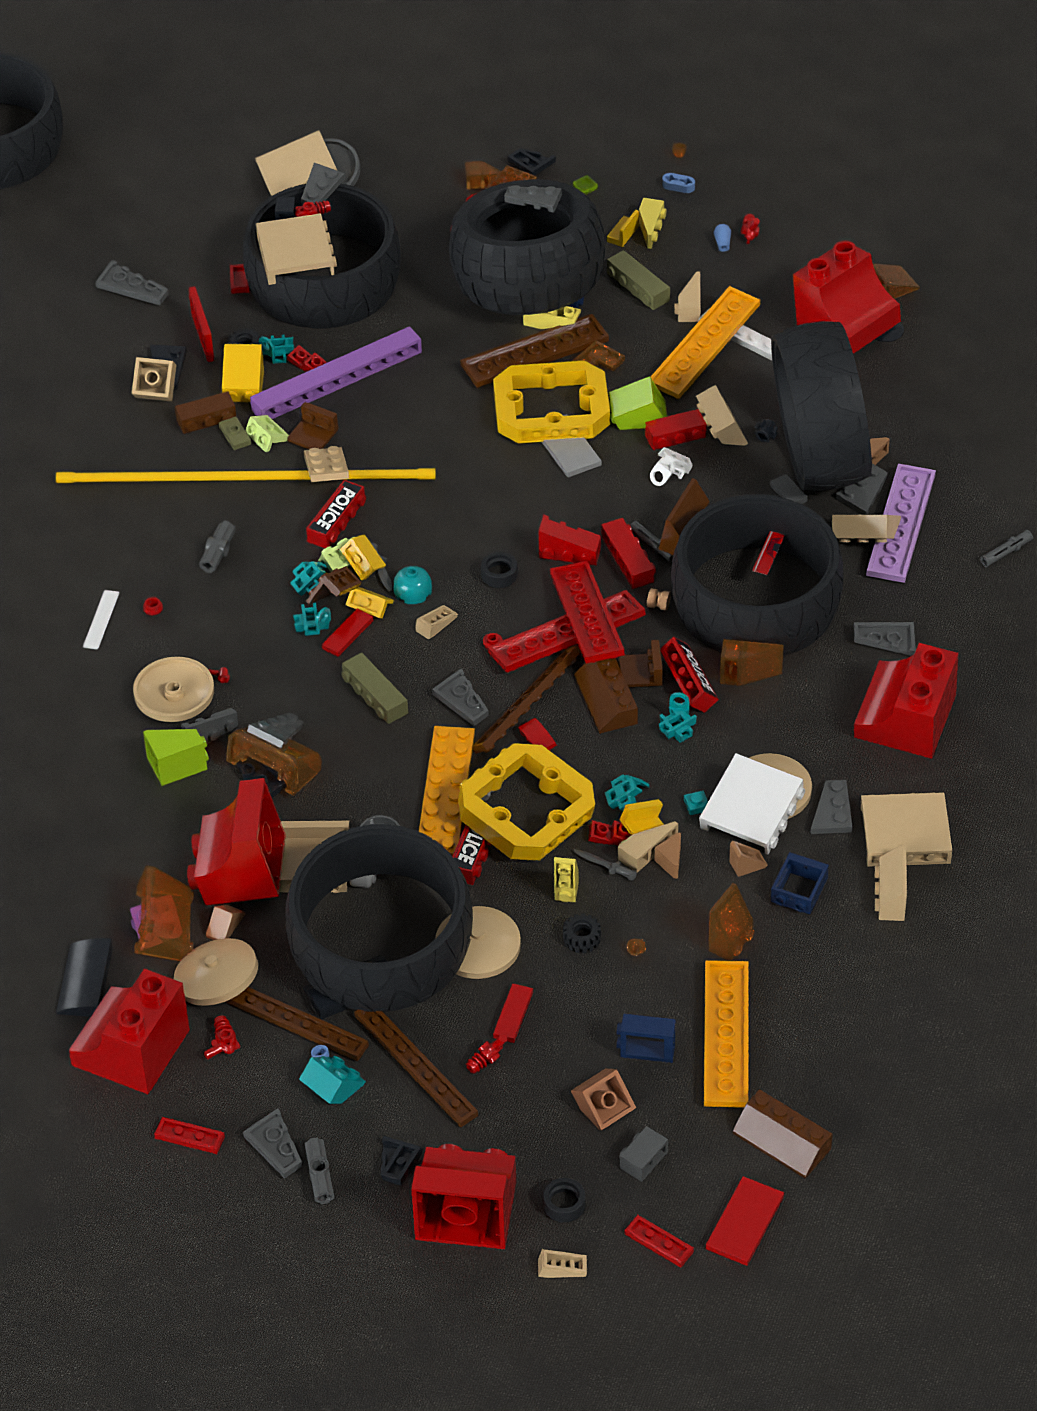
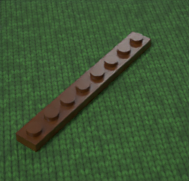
(530, 696)
(300, 1023)
(418, 1066)

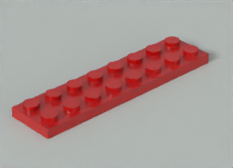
(587, 612)
(557, 634)

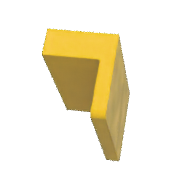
(624, 229)
(362, 556)
(368, 602)
(641, 816)

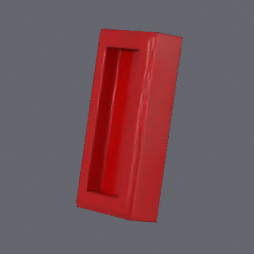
(238, 279)

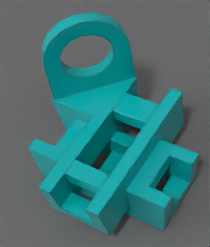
(270, 347)
(314, 569)
(312, 623)
(678, 712)
(618, 791)

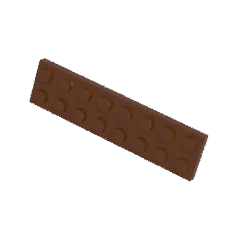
(535, 349)

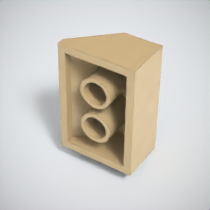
(720, 417)
(865, 527)
(891, 885)

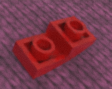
(304, 360)
(537, 734)
(606, 833)

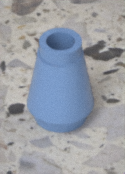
(722, 235)

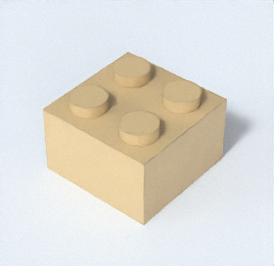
(154, 379)

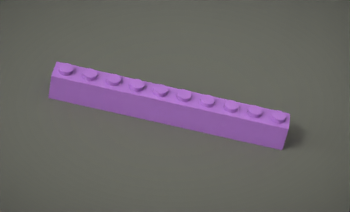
(336, 374)

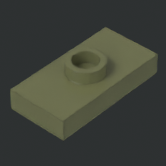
(234, 433)

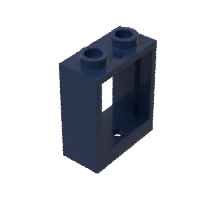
(797, 865)
(646, 1027)

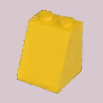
(242, 371)

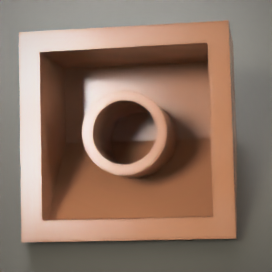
(604, 1098)

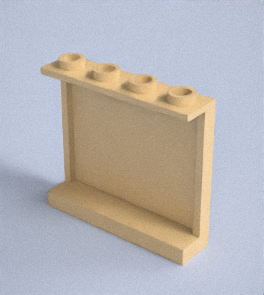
(293, 162)
(295, 245)
(907, 820)
(300, 840)

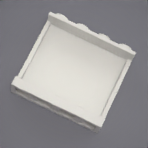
(753, 802)

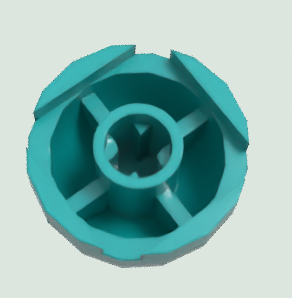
(412, 585)

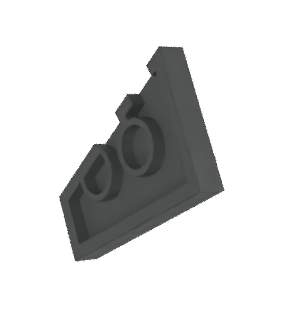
(537, 196)
(215, 726)
(833, 809)

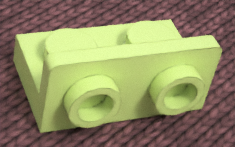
(265, 431)
(334, 557)

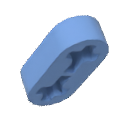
(678, 183)

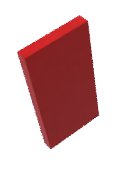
(201, 324)
(744, 1221)

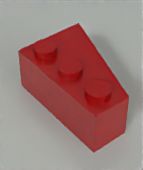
(566, 543)

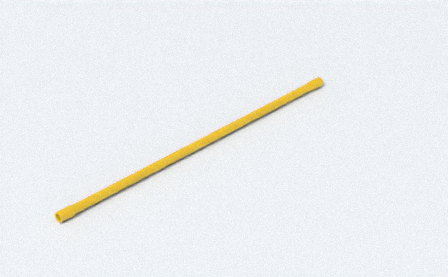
(72, 477)

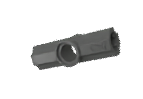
(217, 546)
(317, 1161)

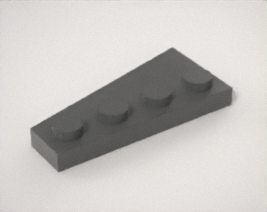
(122, 281)
(277, 729)

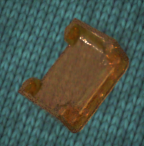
(294, 762)
(164, 915)

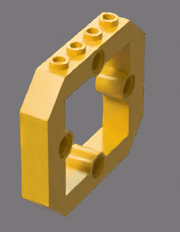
(554, 425)
(495, 822)

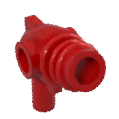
(309, 208)
(750, 227)
(224, 1040)
(488, 1053)

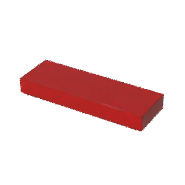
(347, 632)
(513, 1012)
(189, 1135)
(659, 1241)

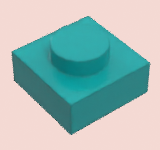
(695, 802)

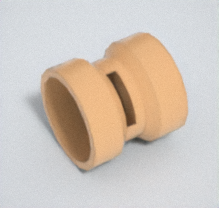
(658, 599)

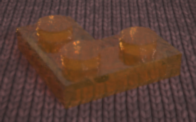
(602, 354)

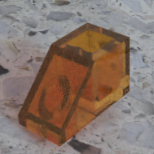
(479, 174)

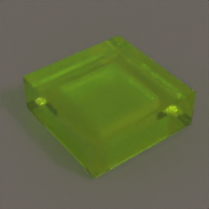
(585, 184)

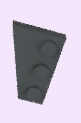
(321, 183)
(862, 494)
(886, 635)
(460, 697)
(274, 1143)

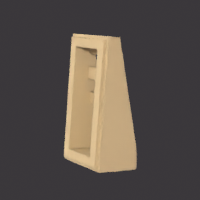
(434, 622)
(552, 1270)

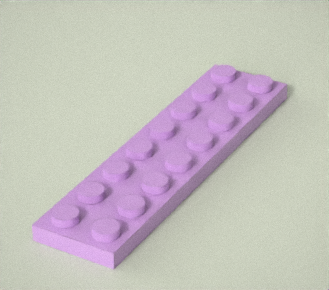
(909, 500)

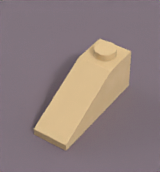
(689, 301)
(640, 847)

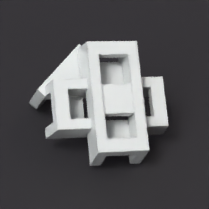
(670, 463)

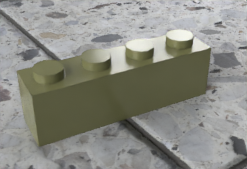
(638, 280)
(374, 688)

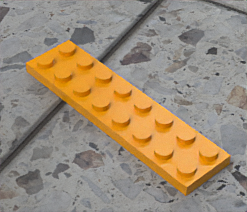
(704, 342)
(446, 770)
(726, 1034)

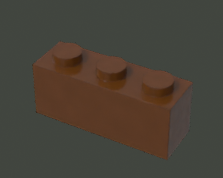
(205, 412)

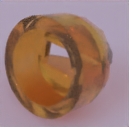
(679, 149)
(634, 944)

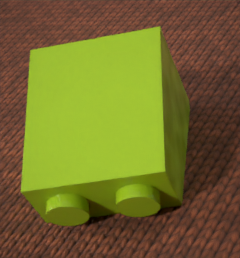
(636, 404)
(175, 753)

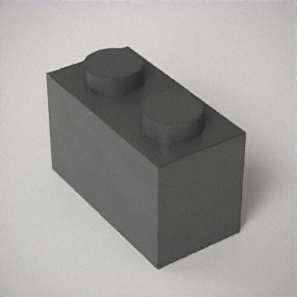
(643, 1153)

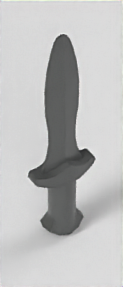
(384, 577)
(613, 867)

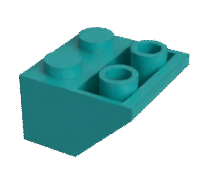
(331, 1079)

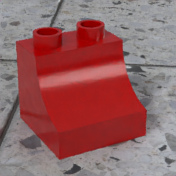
(845, 290)
(909, 701)
(239, 849)
(134, 1032)
(464, 1196)

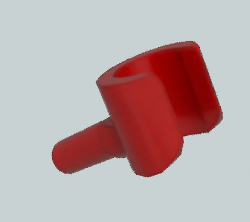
(222, 674)

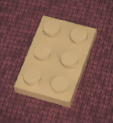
(326, 464)

